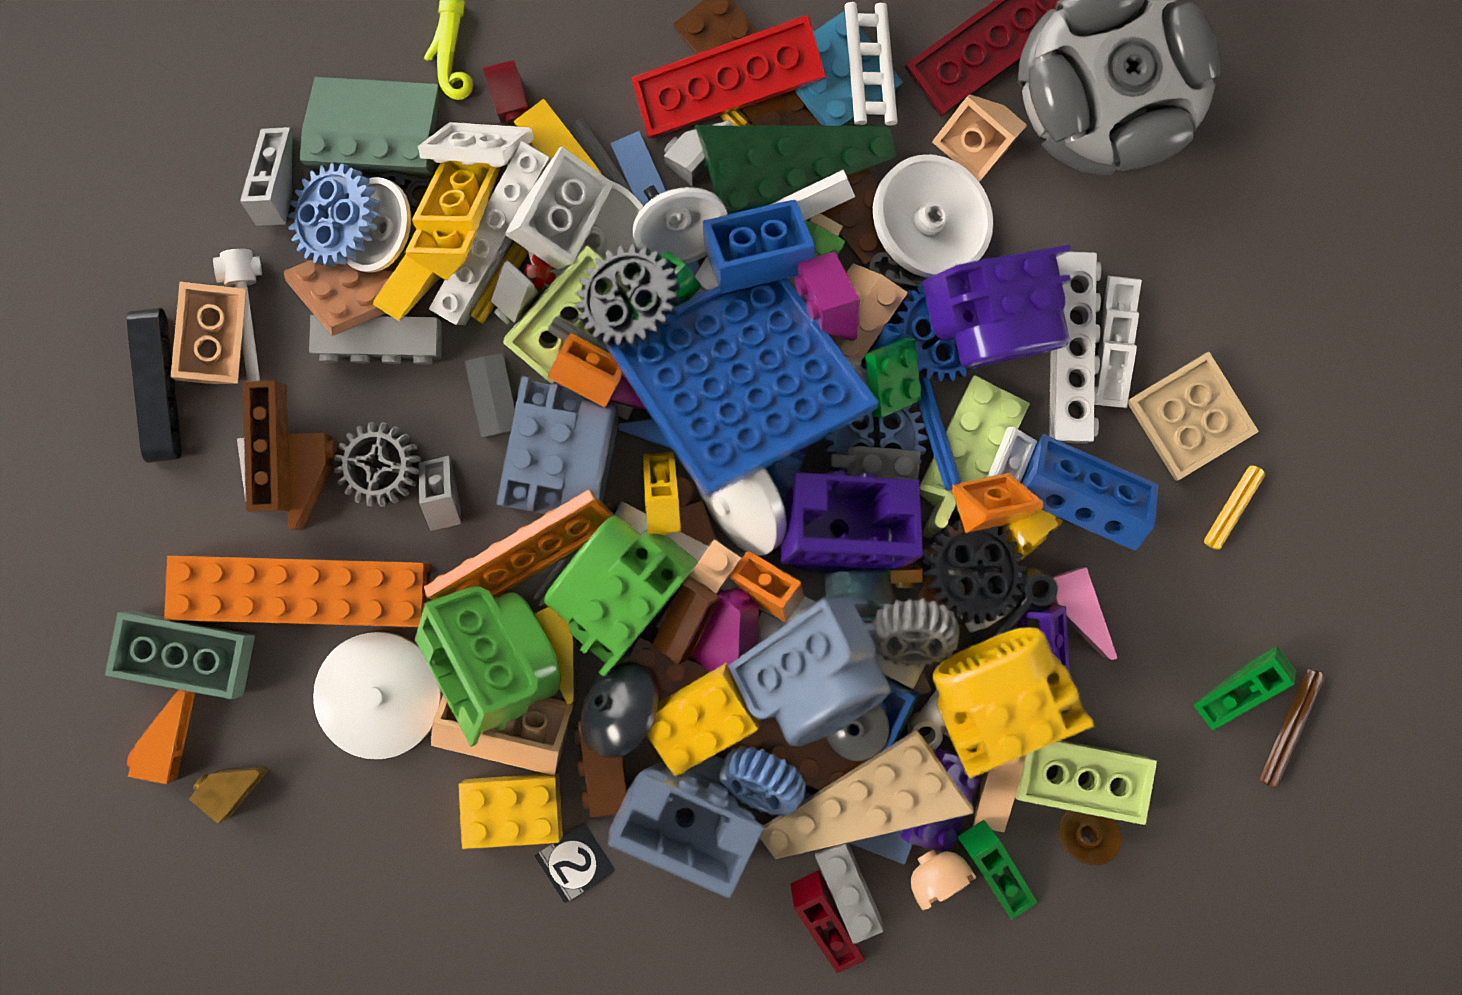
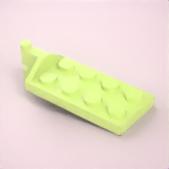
(974, 441)

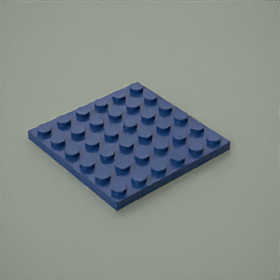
(743, 381)

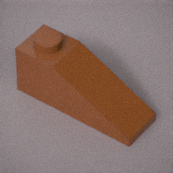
(309, 466)

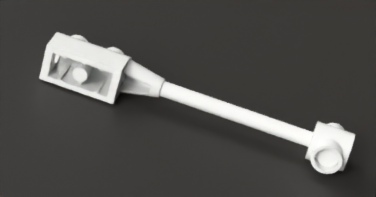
(238, 270)

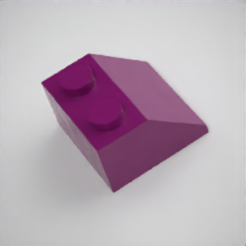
(829, 295)

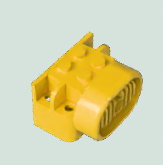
(1006, 699)

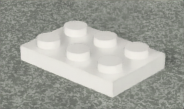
(475, 143)

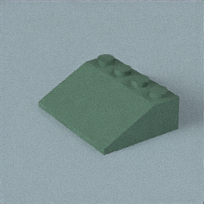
(369, 125)

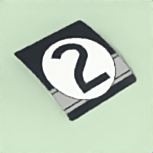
(574, 863)

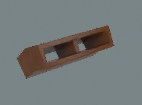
(686, 620)

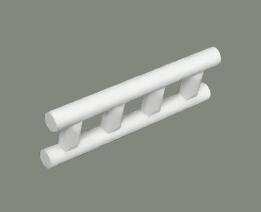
(858, 77)

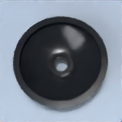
(619, 710)

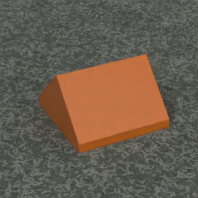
(994, 502)

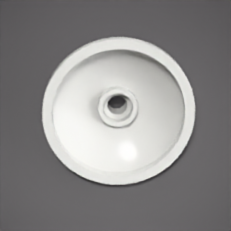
(676, 222)
(392, 228)

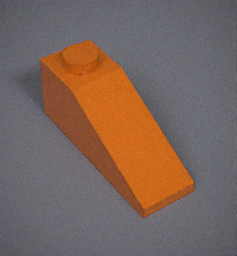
(161, 747)

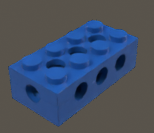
(1092, 492)

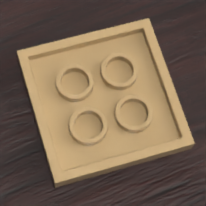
(1192, 416)

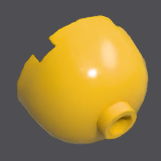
(1031, 531)

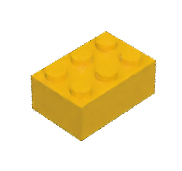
(701, 720)
(510, 811)

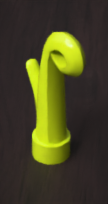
(444, 44)

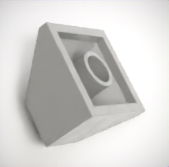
(687, 157)

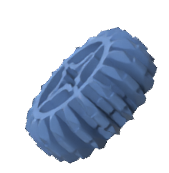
(762, 781)

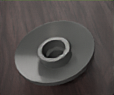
(869, 741)

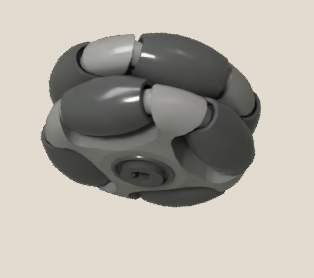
(1118, 81)

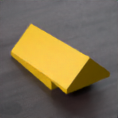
(450, 215)

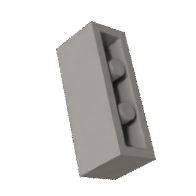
(850, 891)

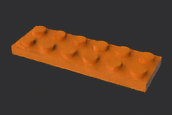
(527, 550)

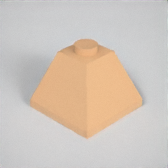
(979, 134)

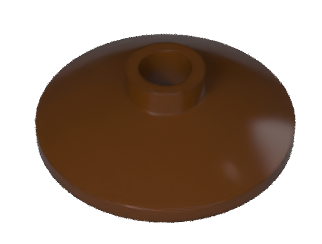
(1101, 831)

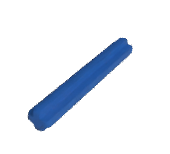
(937, 436)

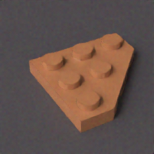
(338, 294)

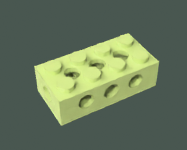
(525, 335)
(1094, 797)

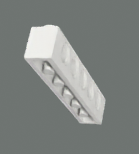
(490, 243)
(1063, 427)

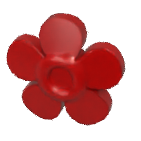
(540, 272)

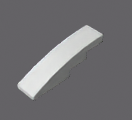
(1117, 340)

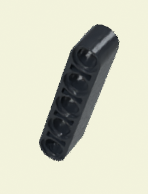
(154, 385)

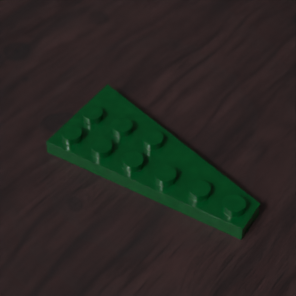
(768, 163)

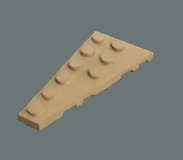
(883, 795)

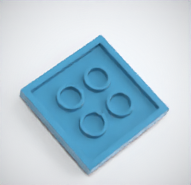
(832, 98)

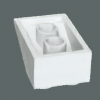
(560, 210)

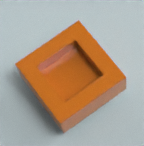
(906, 576)

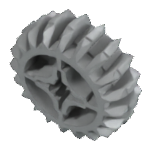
(375, 478)
(915, 632)

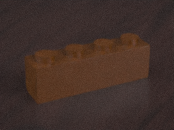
(266, 446)

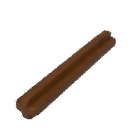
(1292, 727)

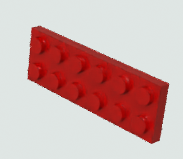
(729, 77)

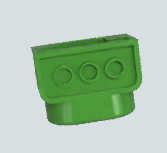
(617, 587)
(487, 657)

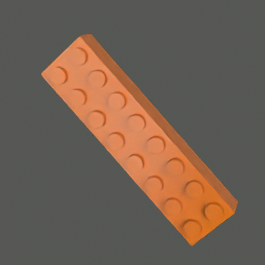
(295, 591)

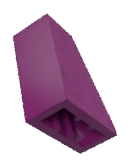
(730, 630)

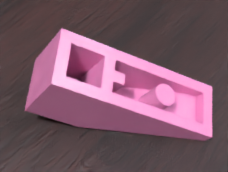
(1083, 610)

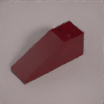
(823, 920)

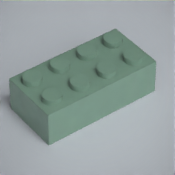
(180, 654)

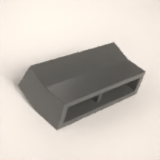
(491, 395)

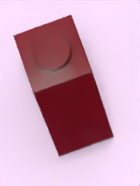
(506, 91)

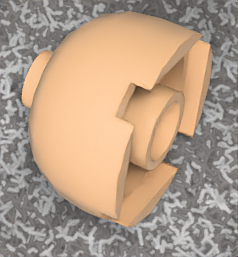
(939, 877)

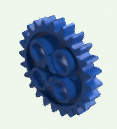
(927, 360)

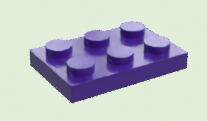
(943, 833)

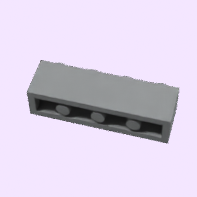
(380, 338)

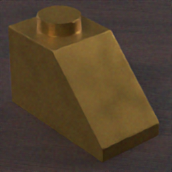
(225, 790)

